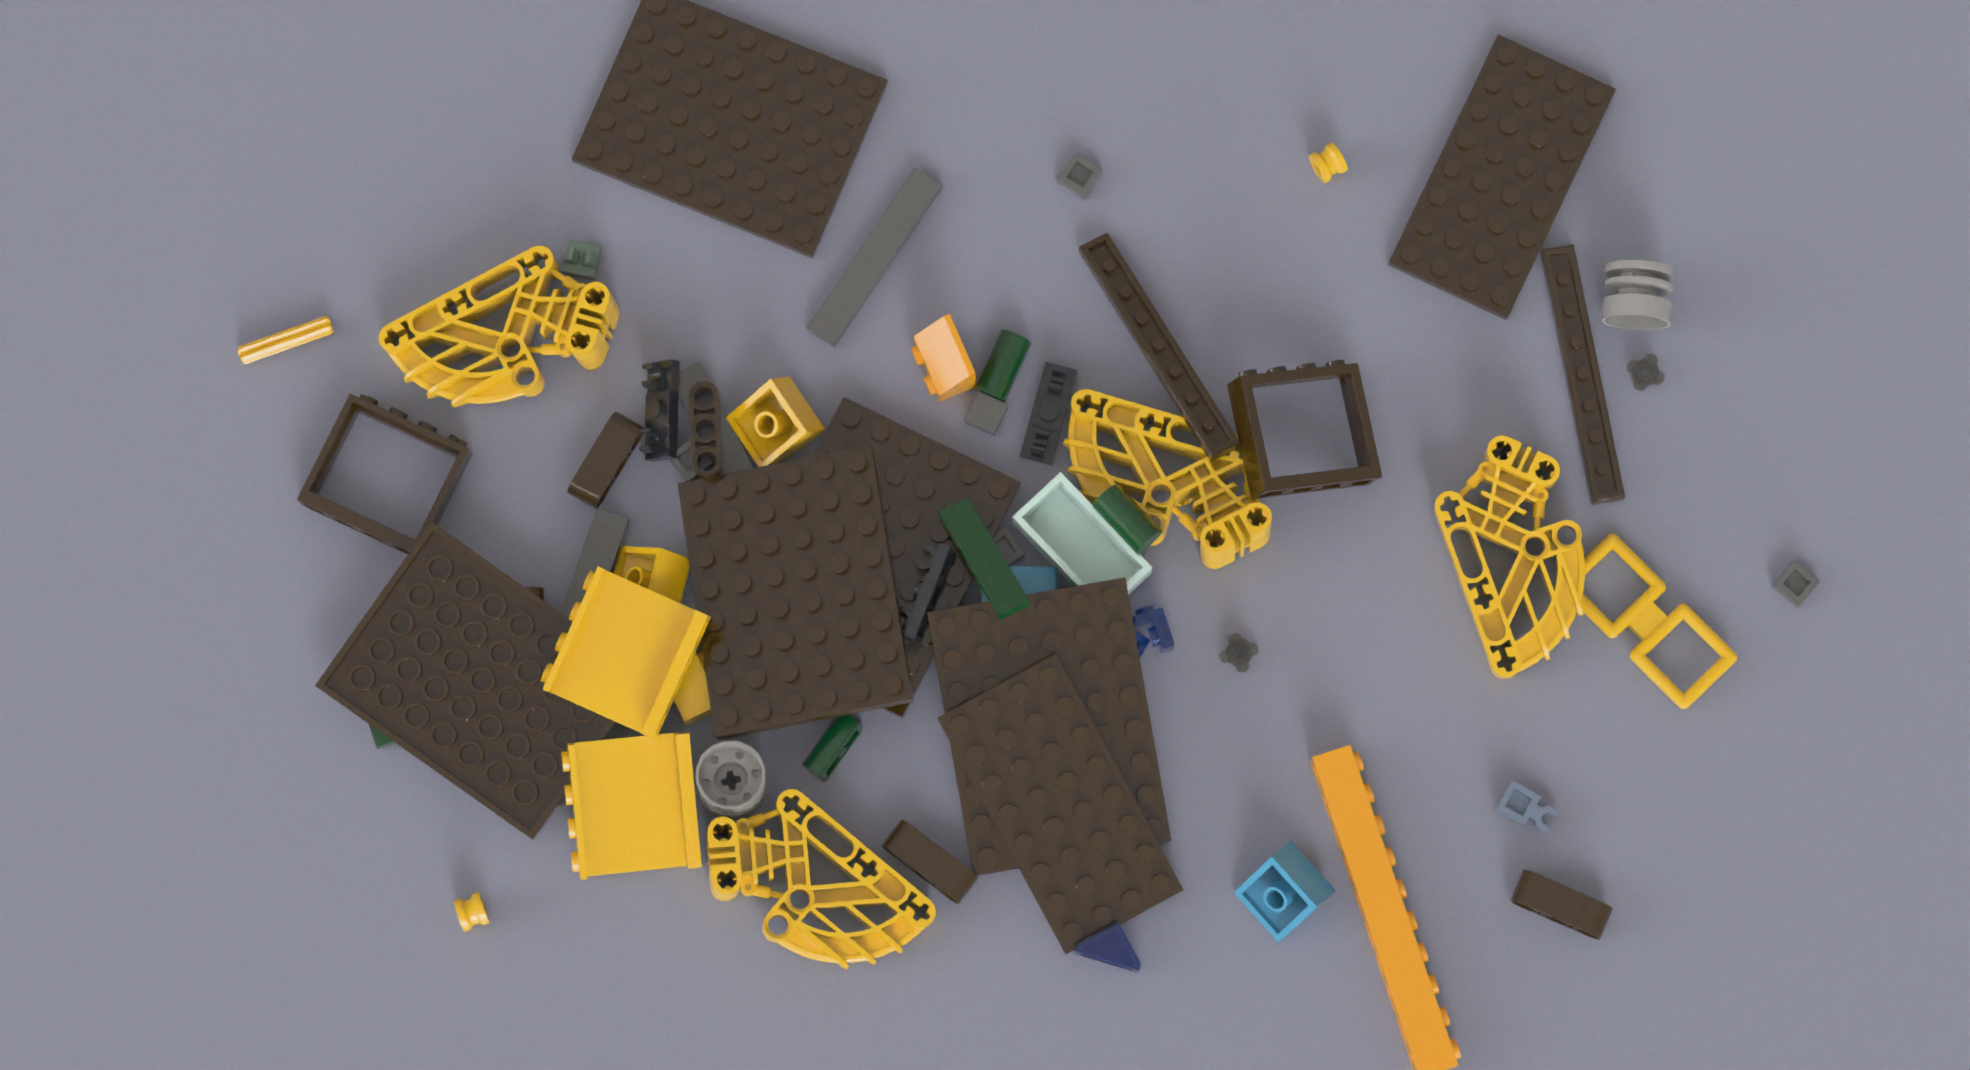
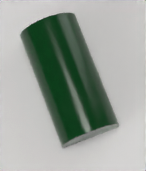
(1003, 365)
(1127, 518)
(832, 746)

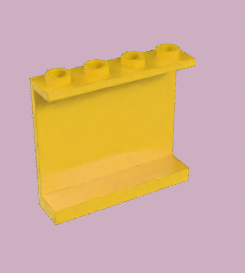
(625, 652)
(632, 804)

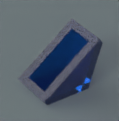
(1110, 947)

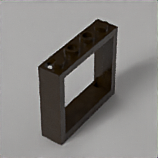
(396, 420)
(1252, 444)

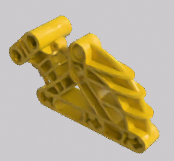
(576, 320)
(1512, 484)
(1225, 519)
(747, 857)

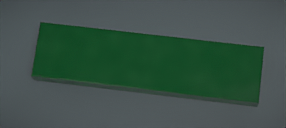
(984, 558)

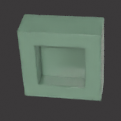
(581, 260)

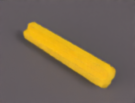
(285, 339)

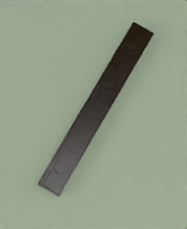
(1159, 347)
(1582, 374)

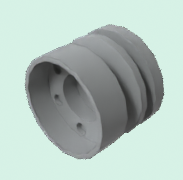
(1637, 295)
(733, 761)

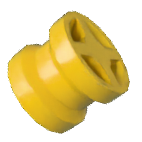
(1328, 162)
(471, 911)

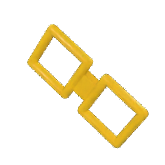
(1653, 624)

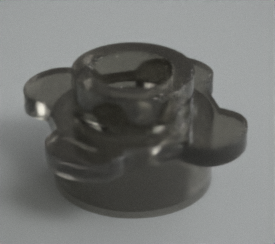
(1640, 380)
(1237, 643)

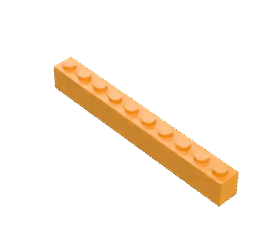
(1383, 910)

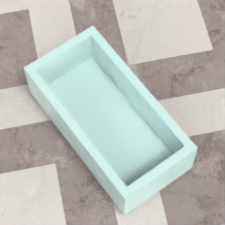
(1077, 538)

